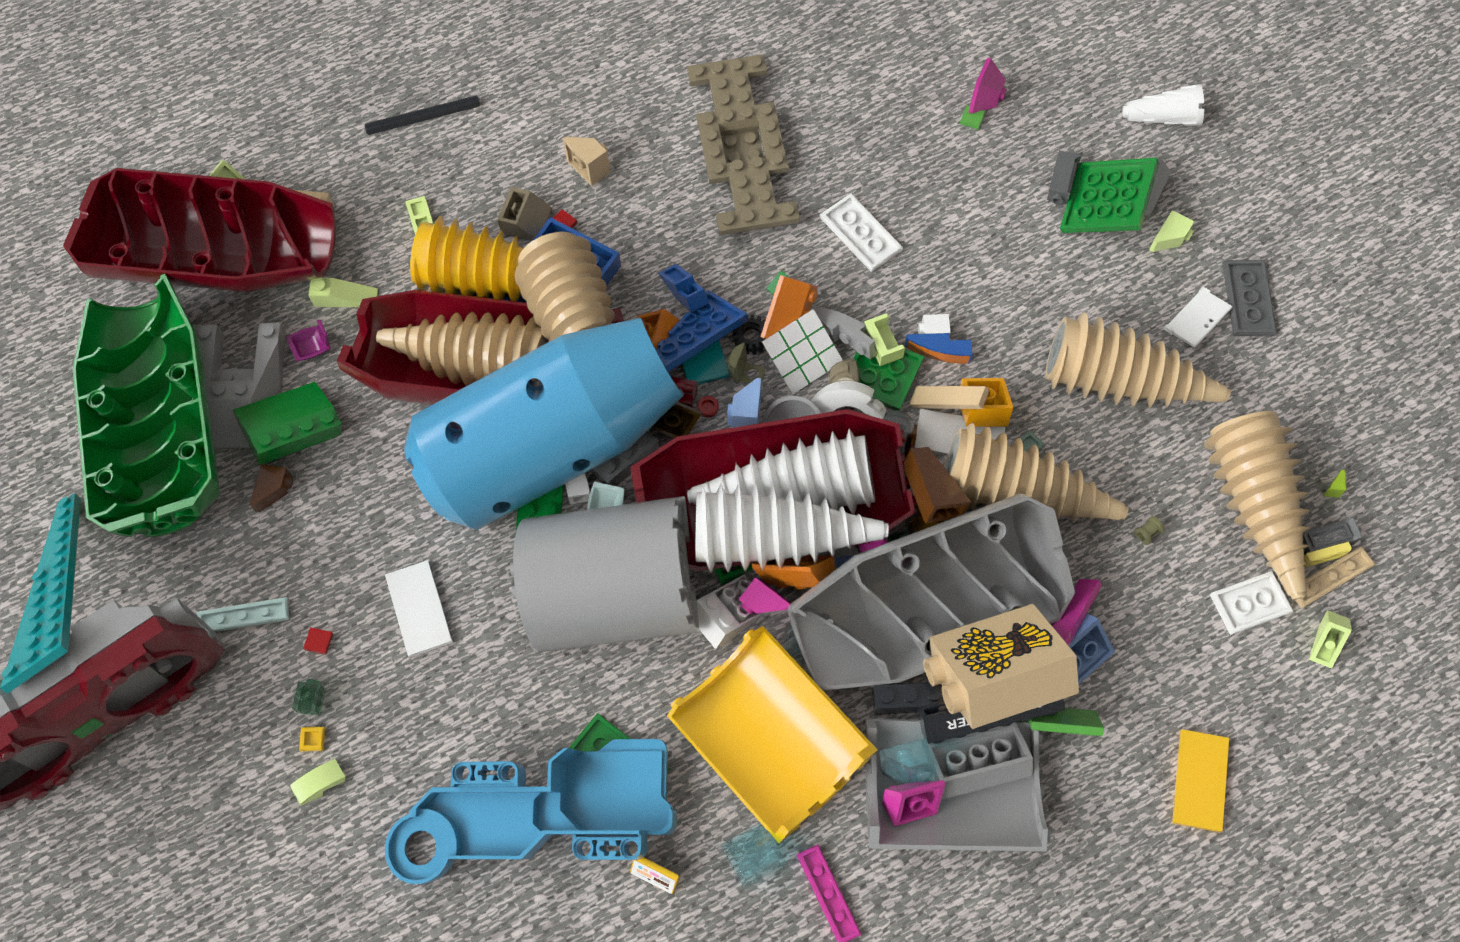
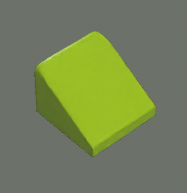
(1337, 486)

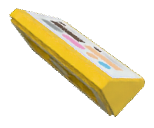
(655, 874)

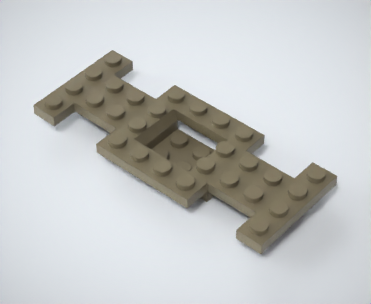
(734, 146)

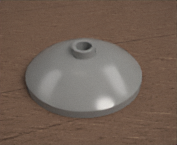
(790, 407)

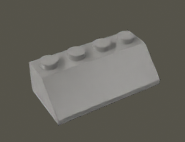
(981, 760)

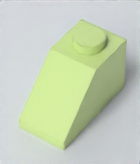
(1173, 232)
(1330, 638)

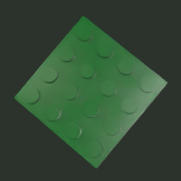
(1110, 195)

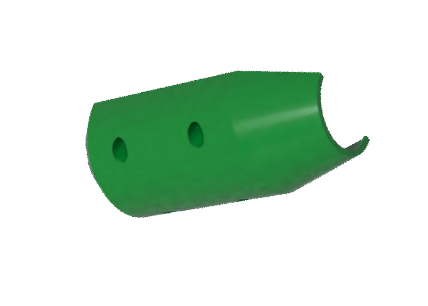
(143, 417)

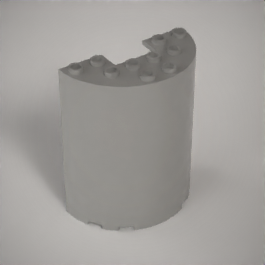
(604, 575)

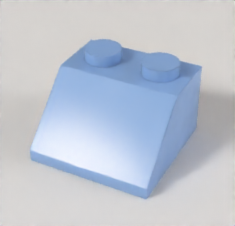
(745, 405)

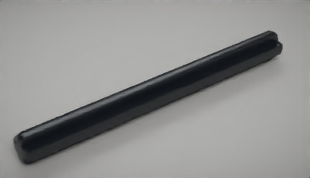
(422, 115)

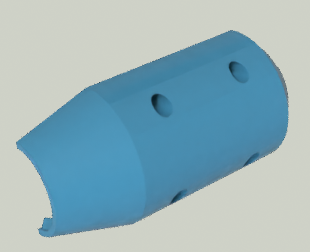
(532, 436)

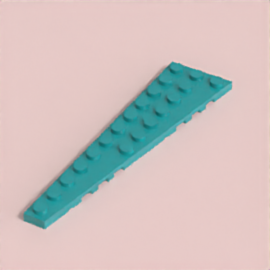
(48, 611)

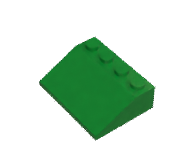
(288, 422)

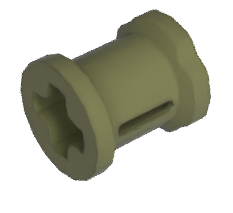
(1149, 530)

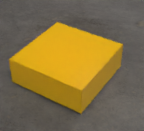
(312, 739)

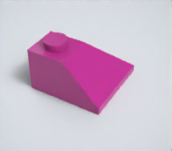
(988, 88)
(762, 598)
(912, 801)

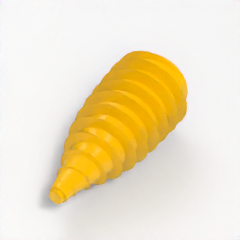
(464, 261)

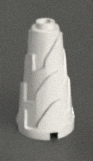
(1170, 107)

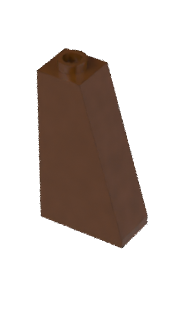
(934, 487)

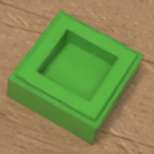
(972, 119)

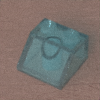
(908, 762)
(753, 854)

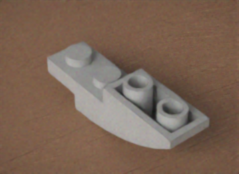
(847, 329)

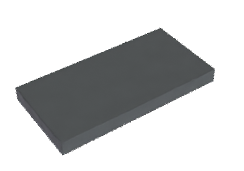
(1250, 297)

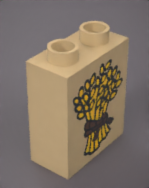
(1002, 666)

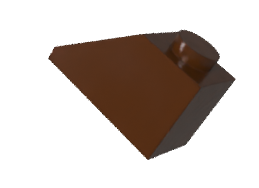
(270, 486)

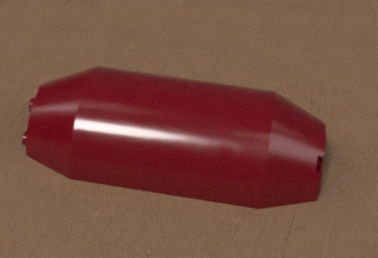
(394, 373)
(705, 455)

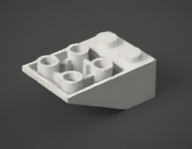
(722, 615)

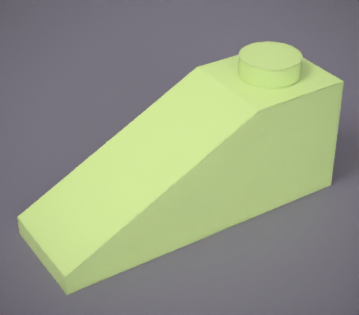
(338, 293)

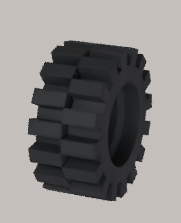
(751, 346)

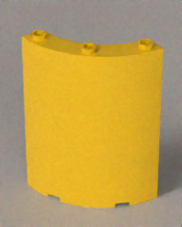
(771, 734)

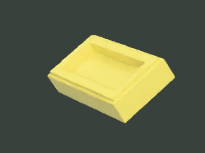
(1327, 554)

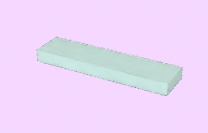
(246, 614)

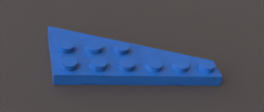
(699, 330)

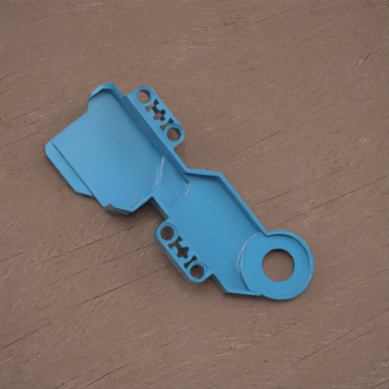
(593, 795)

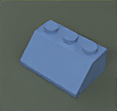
(1090, 646)

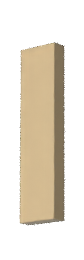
(949, 397)
(1335, 575)

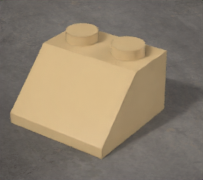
(587, 158)

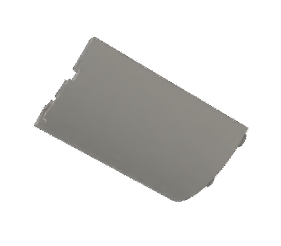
(986, 819)

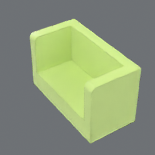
(886, 345)

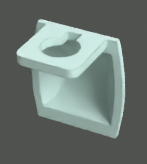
(605, 496)

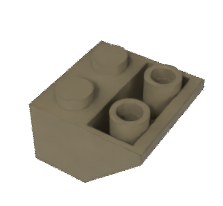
(523, 214)

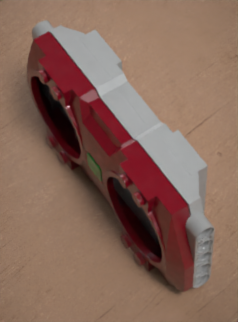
(112, 675)

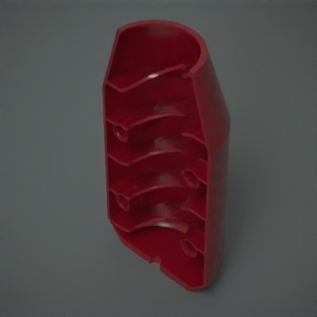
(200, 231)

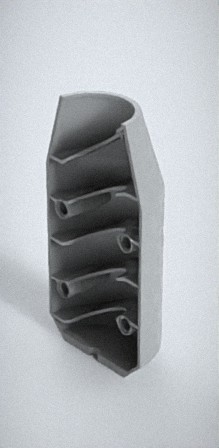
(883, 605)

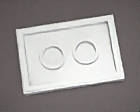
(1251, 603)

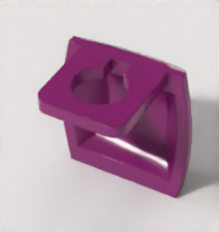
(309, 342)

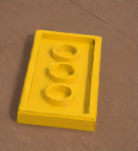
(1201, 781)

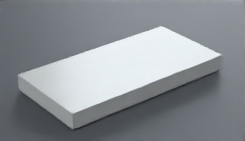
(861, 232)
(939, 429)
(418, 608)

